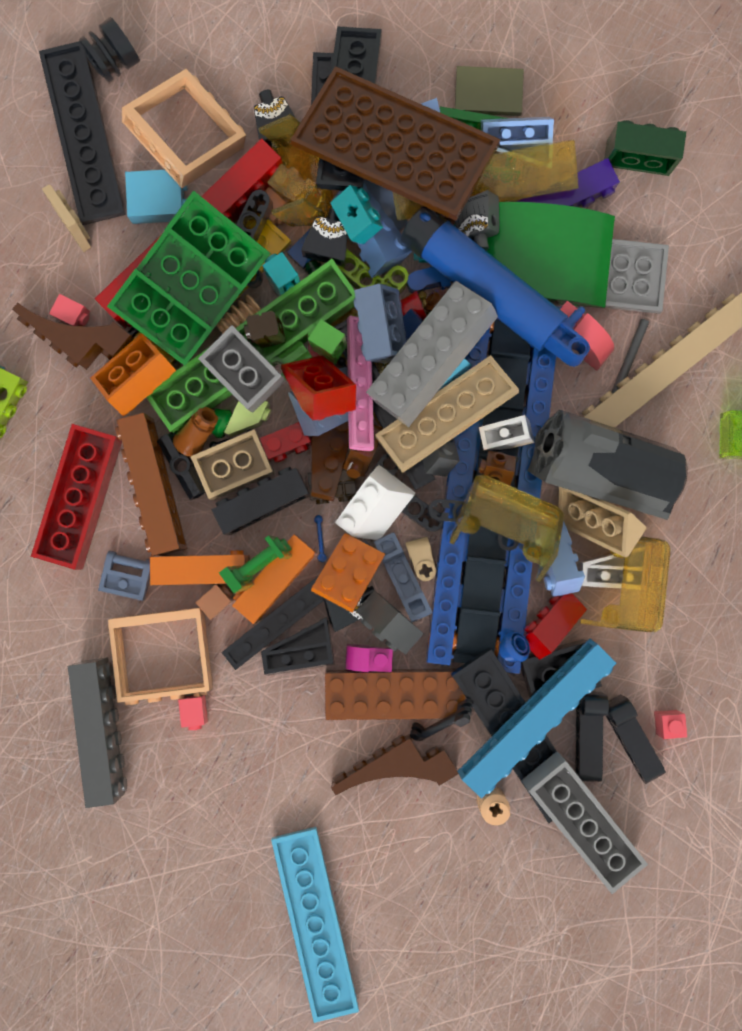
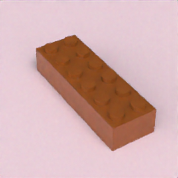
(151, 485)
(391, 694)

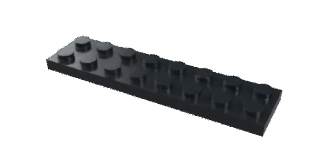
(358, 53)
(82, 133)
(495, 703)

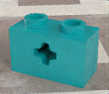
(357, 214)

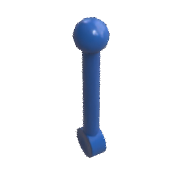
(321, 557)

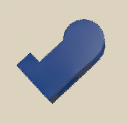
(426, 279)

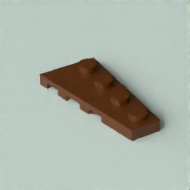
(327, 461)

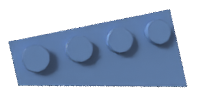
(385, 247)

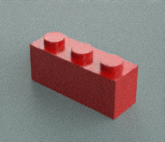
(553, 624)

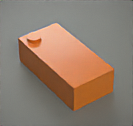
(193, 569)
(273, 581)

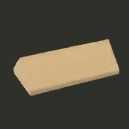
(600, 521)

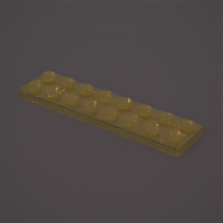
(519, 175)

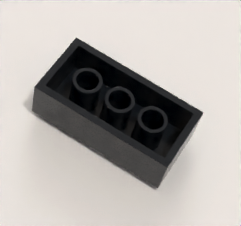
(260, 502)

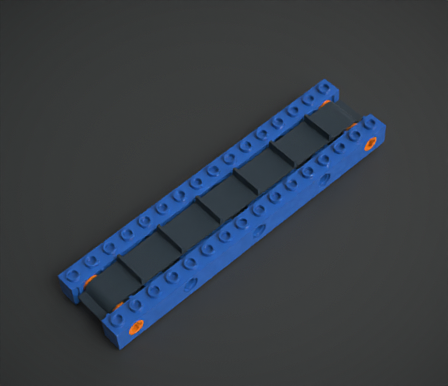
(481, 594)

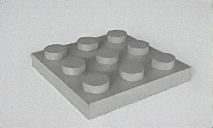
(637, 276)

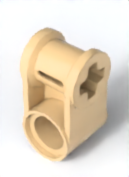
(421, 554)

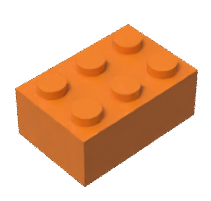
(132, 374)

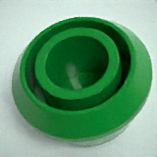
(223, 420)

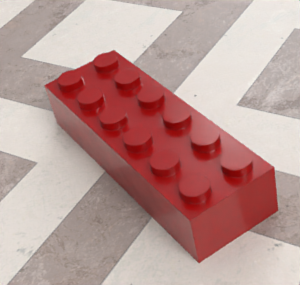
(76, 497)

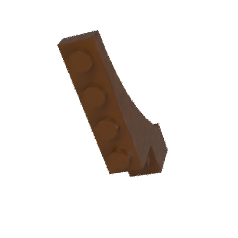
(78, 342)
(398, 760)

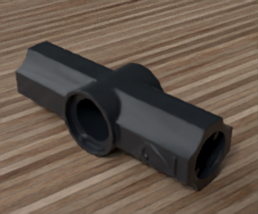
(189, 477)

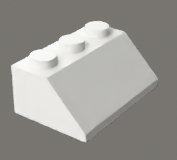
(375, 505)

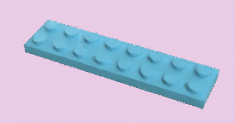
(315, 924)

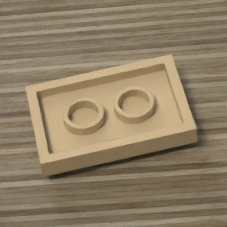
(68, 217)

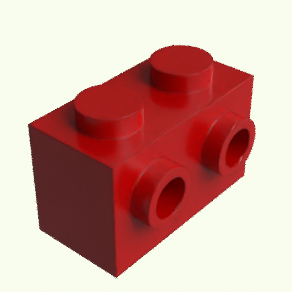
(284, 442)

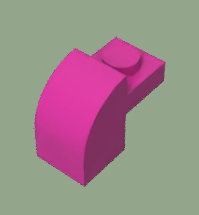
(368, 658)

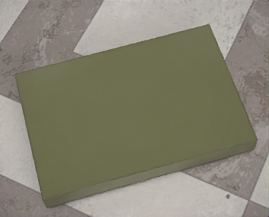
(489, 90)

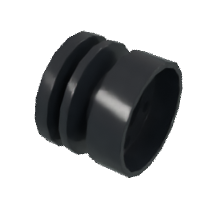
(109, 50)

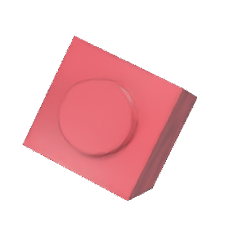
(69, 312)
(193, 712)
(670, 724)

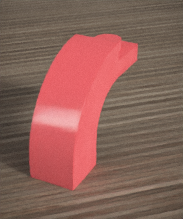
(599, 340)

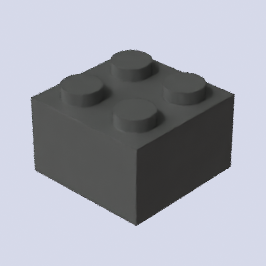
(388, 623)

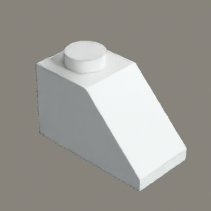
(507, 434)

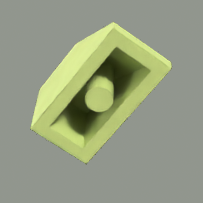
(244, 419)

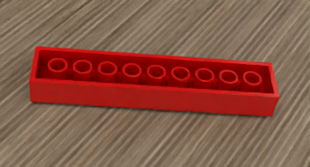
(226, 195)

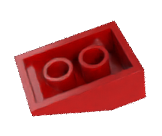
(320, 387)

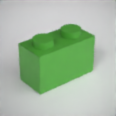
(327, 341)

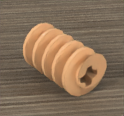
(239, 314)
(494, 807)

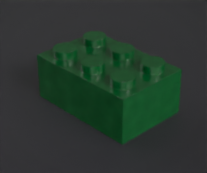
(645, 148)

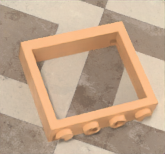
(159, 149)
(156, 694)

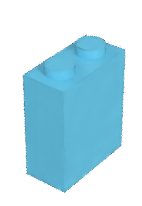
(152, 196)

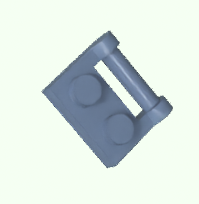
(125, 583)

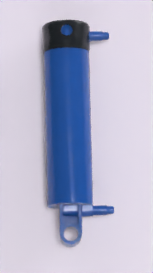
(515, 301)

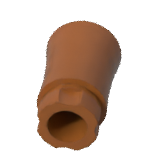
(196, 431)

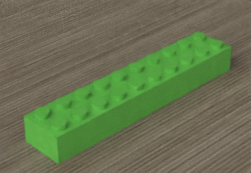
(318, 296)

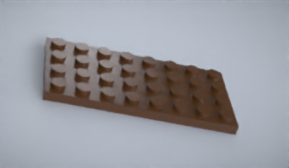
(395, 142)

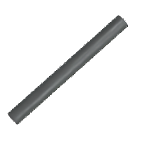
(631, 354)

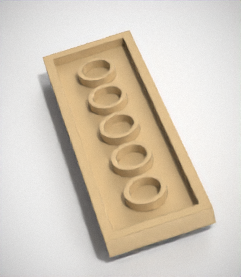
(448, 413)

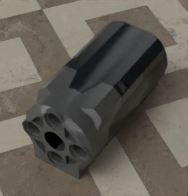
(609, 464)

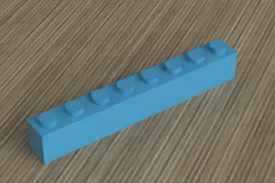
(536, 718)

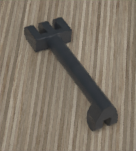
(460, 717)

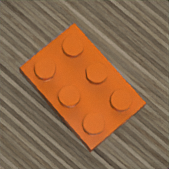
(348, 572)

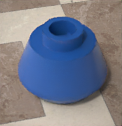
(514, 647)

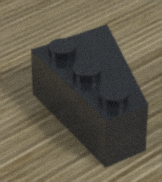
(301, 651)

